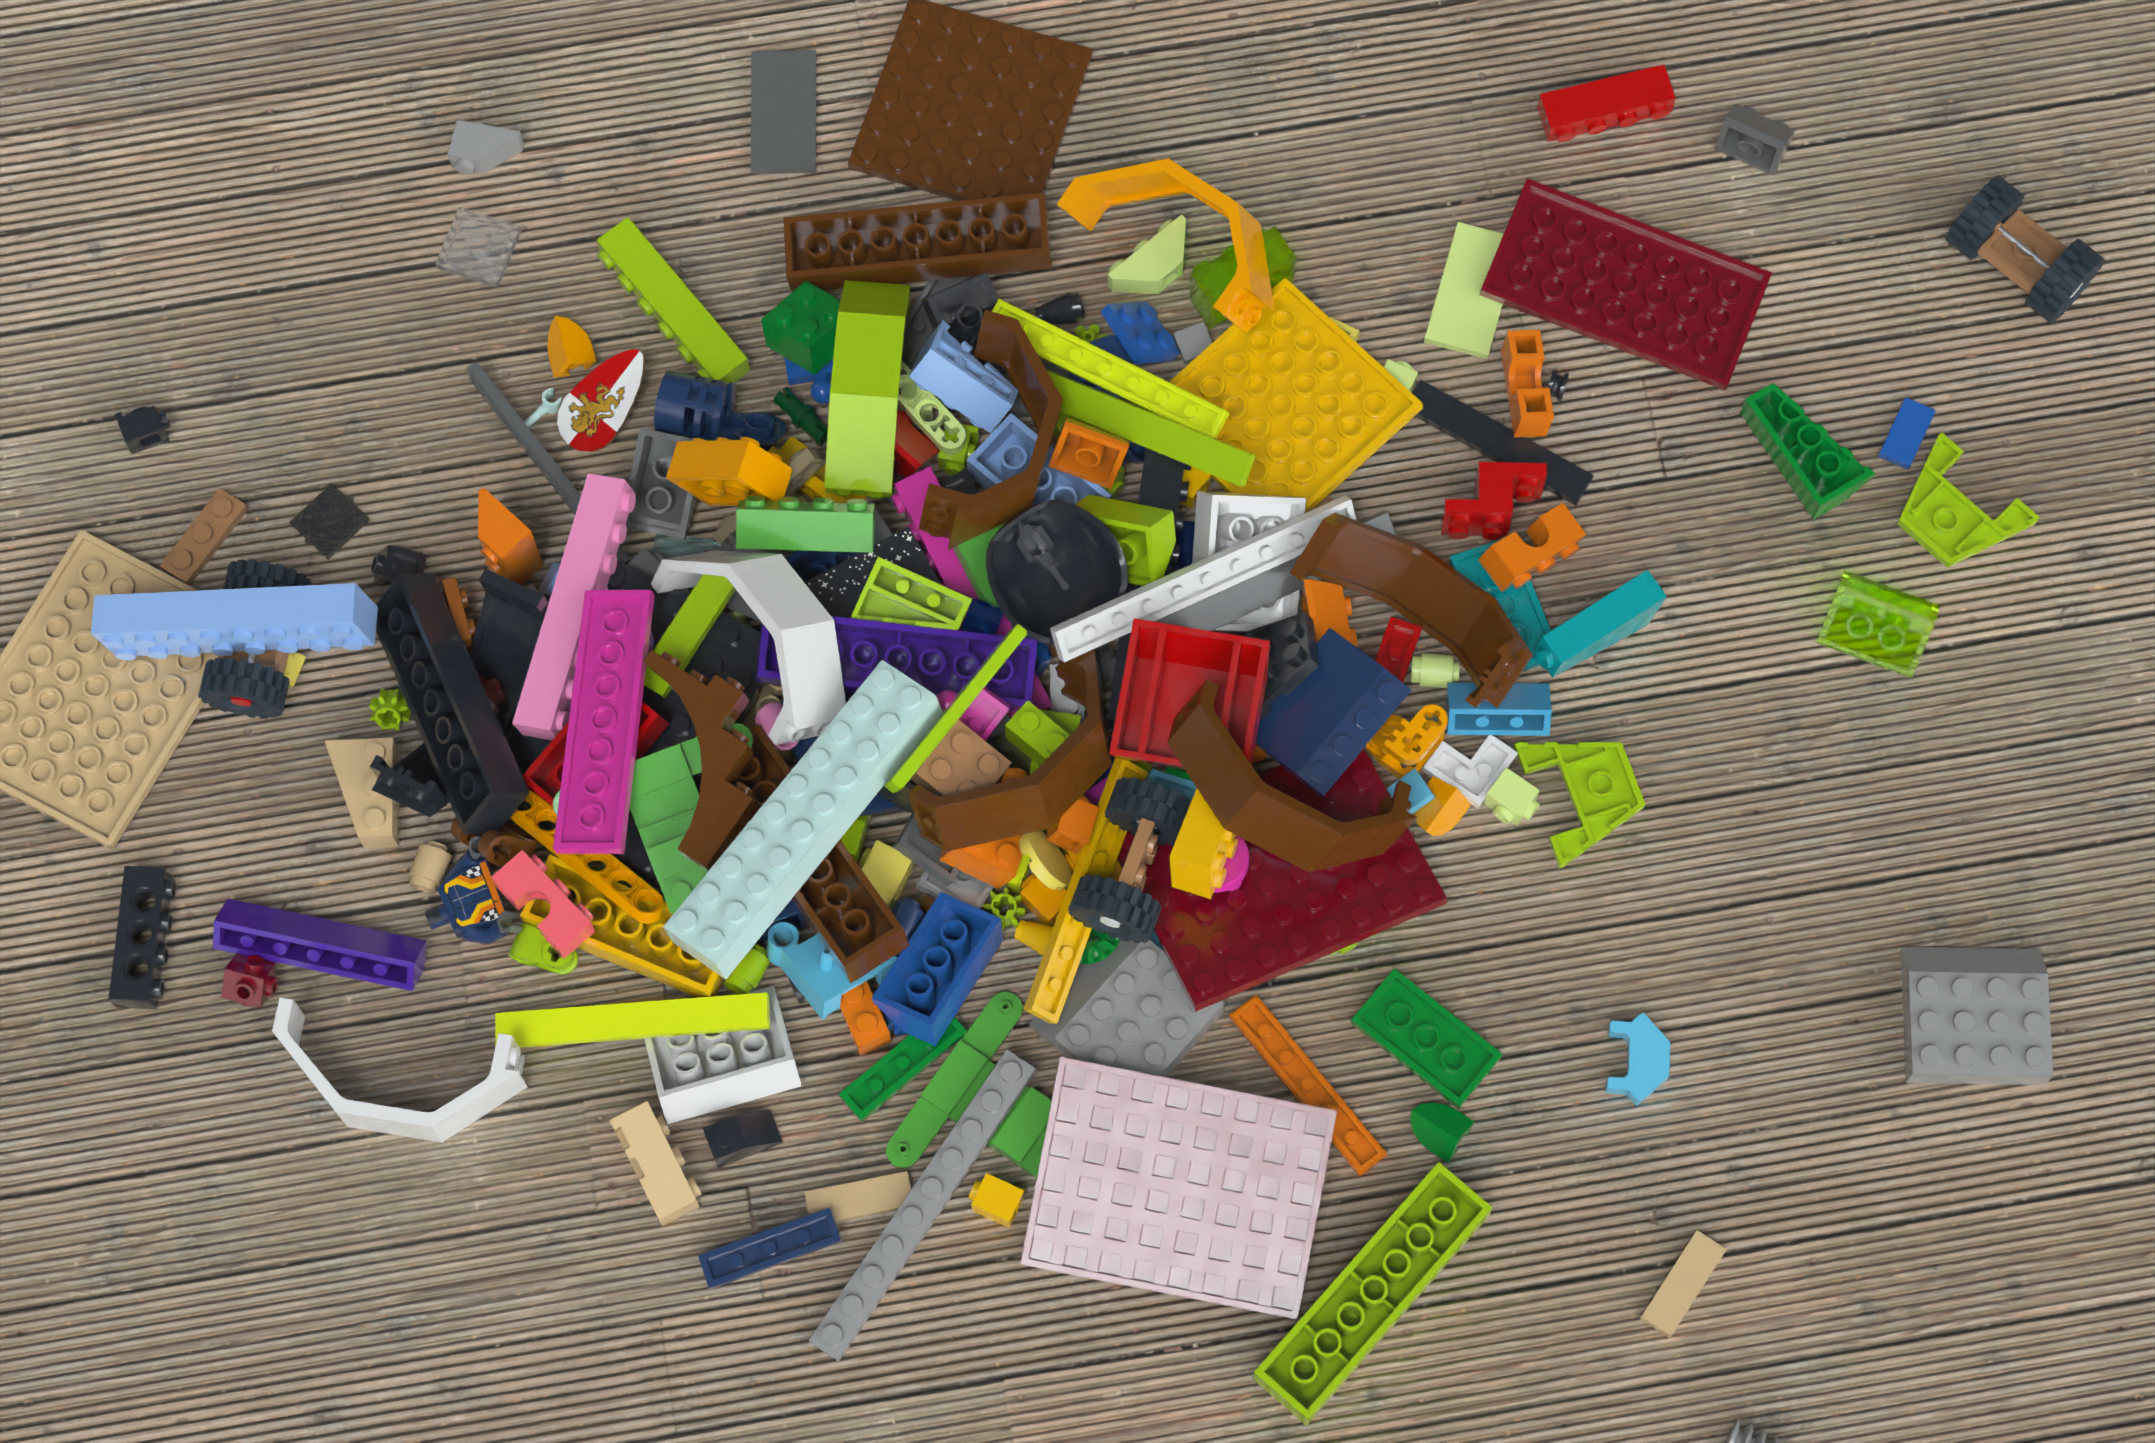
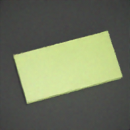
(1460, 315)

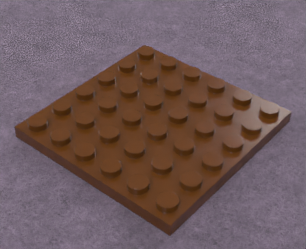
(969, 105)

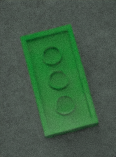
(1426, 1038)

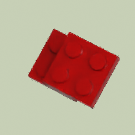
(1492, 505)

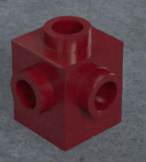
(249, 980)

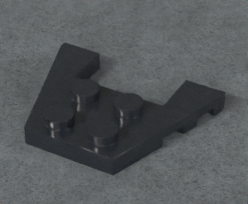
(1290, 655)

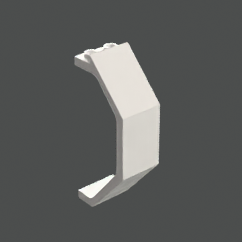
(797, 622)
(437, 1126)

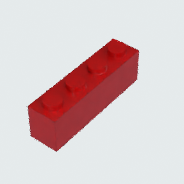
(1606, 103)

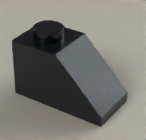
(742, 1136)

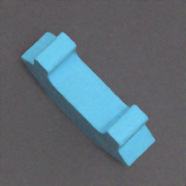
(1646, 1059)

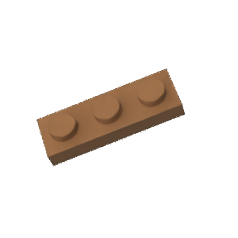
(204, 537)

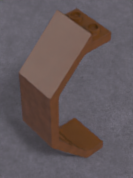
(969, 515)
(1426, 594)
(1033, 800)
(1267, 815)

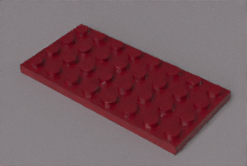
(1626, 284)

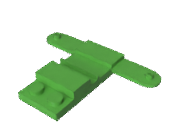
(663, 811)
(959, 1080)

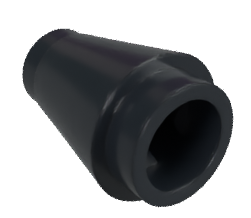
(1062, 310)

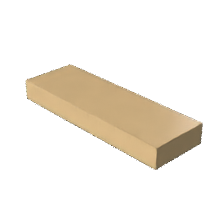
(861, 1197)
(1683, 1284)

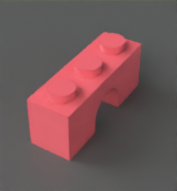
(526, 880)

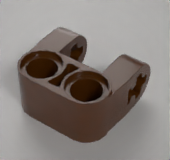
(506, 842)

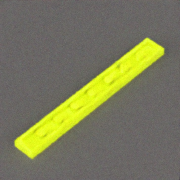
(1117, 374)
(635, 1020)

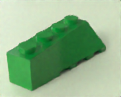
(1803, 451)

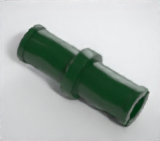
(802, 415)

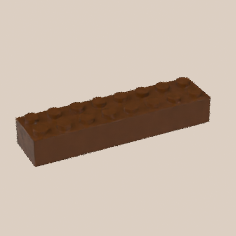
(919, 242)
(838, 895)

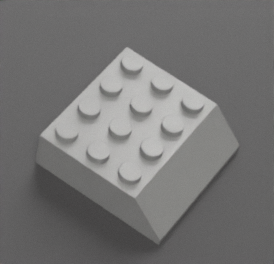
(1129, 1013)
(1976, 1016)

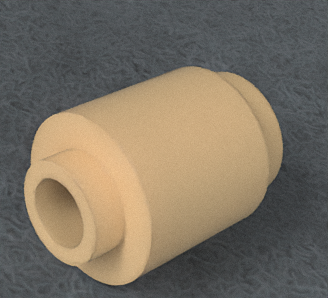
(429, 867)

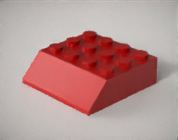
(1166, 670)

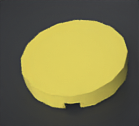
(1047, 860)

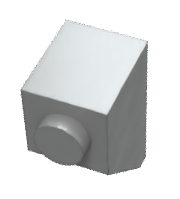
(482, 147)

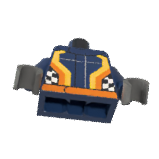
(472, 901)

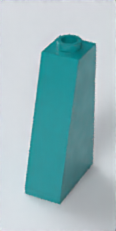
(1601, 624)

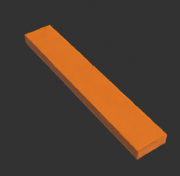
(1306, 1082)

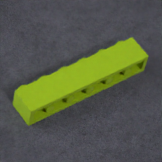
(671, 304)

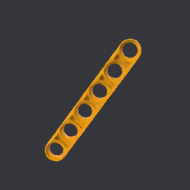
(602, 879)

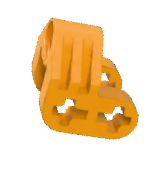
(1407, 741)

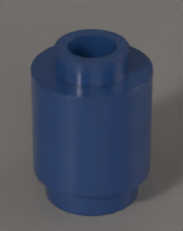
(908, 914)

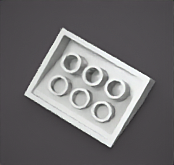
(1232, 517)
(723, 1068)

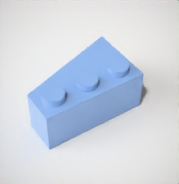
(961, 380)

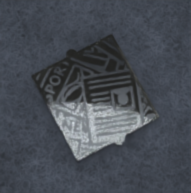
(329, 521)

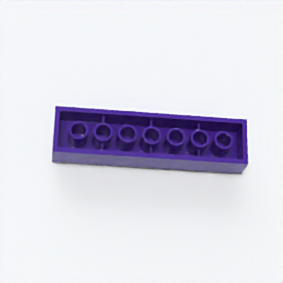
(927, 655)

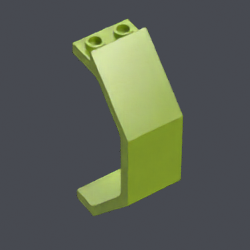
(865, 389)

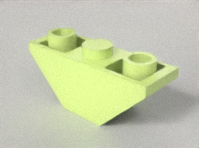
(1153, 262)

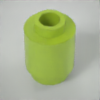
(748, 971)

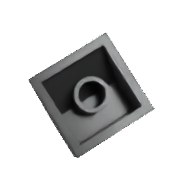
(1754, 139)

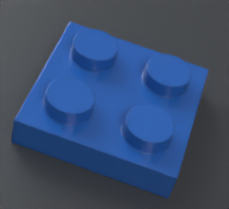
(1140, 332)

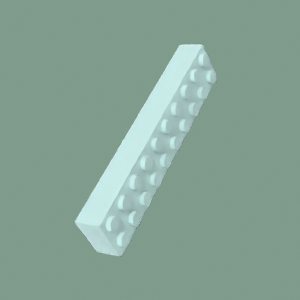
(803, 819)

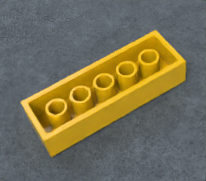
(625, 940)

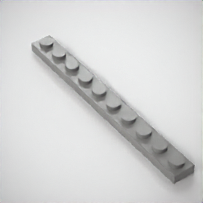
(922, 1205)

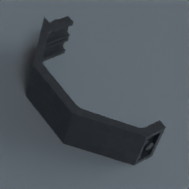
(500, 650)

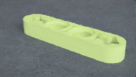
(923, 399)

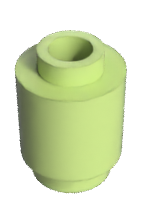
(1434, 670)

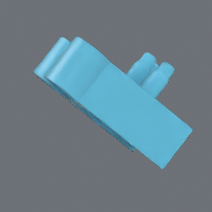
(814, 969)

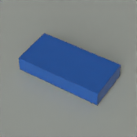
(1907, 433)

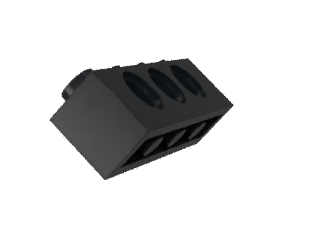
(138, 886)

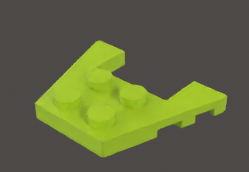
(1950, 522)
(1598, 786)

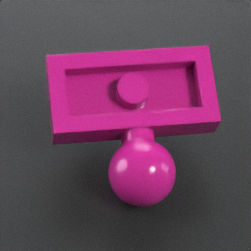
(983, 712)

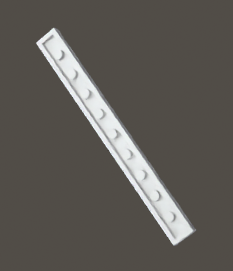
(1193, 582)

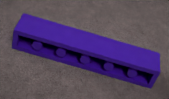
(319, 944)

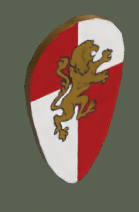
(601, 402)

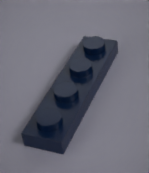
(770, 1248)

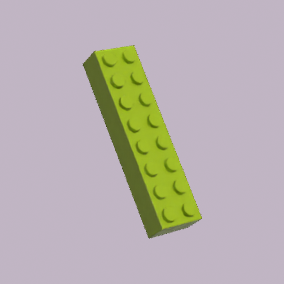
(1372, 1293)

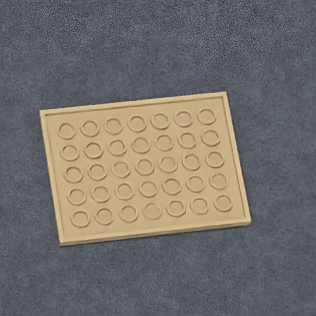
(75, 721)

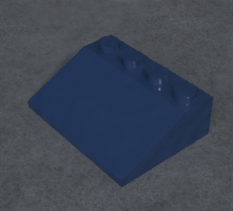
(1330, 714)

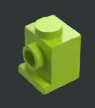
(957, 462)

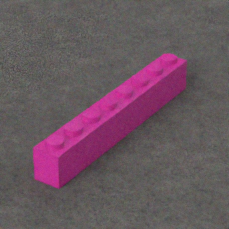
(910, 498)

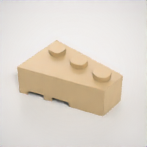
(371, 813)
(656, 1163)

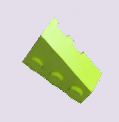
(909, 599)

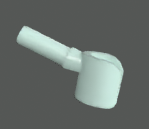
(545, 407)

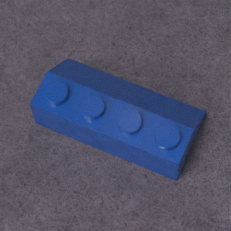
(939, 967)

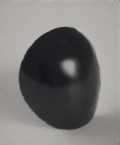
(1053, 566)

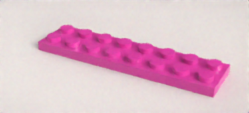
(604, 722)

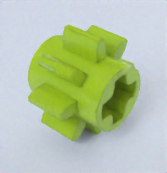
(389, 709)
(1011, 914)

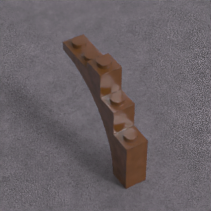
(721, 806)

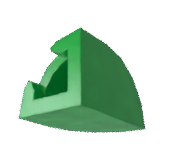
(1439, 1128)

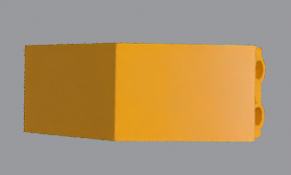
(1250, 287)

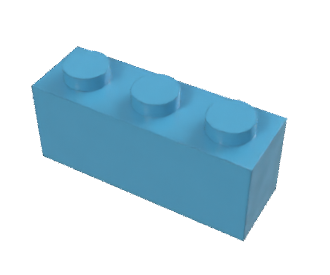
(1522, 712)

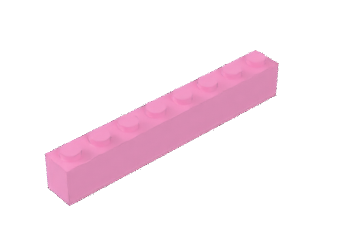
(585, 565)

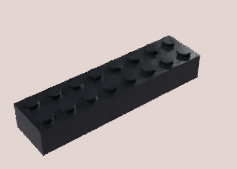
(449, 704)

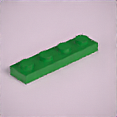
(896, 1071)

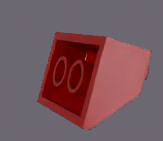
(912, 449)

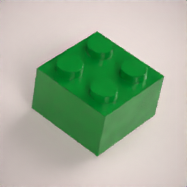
(803, 327)

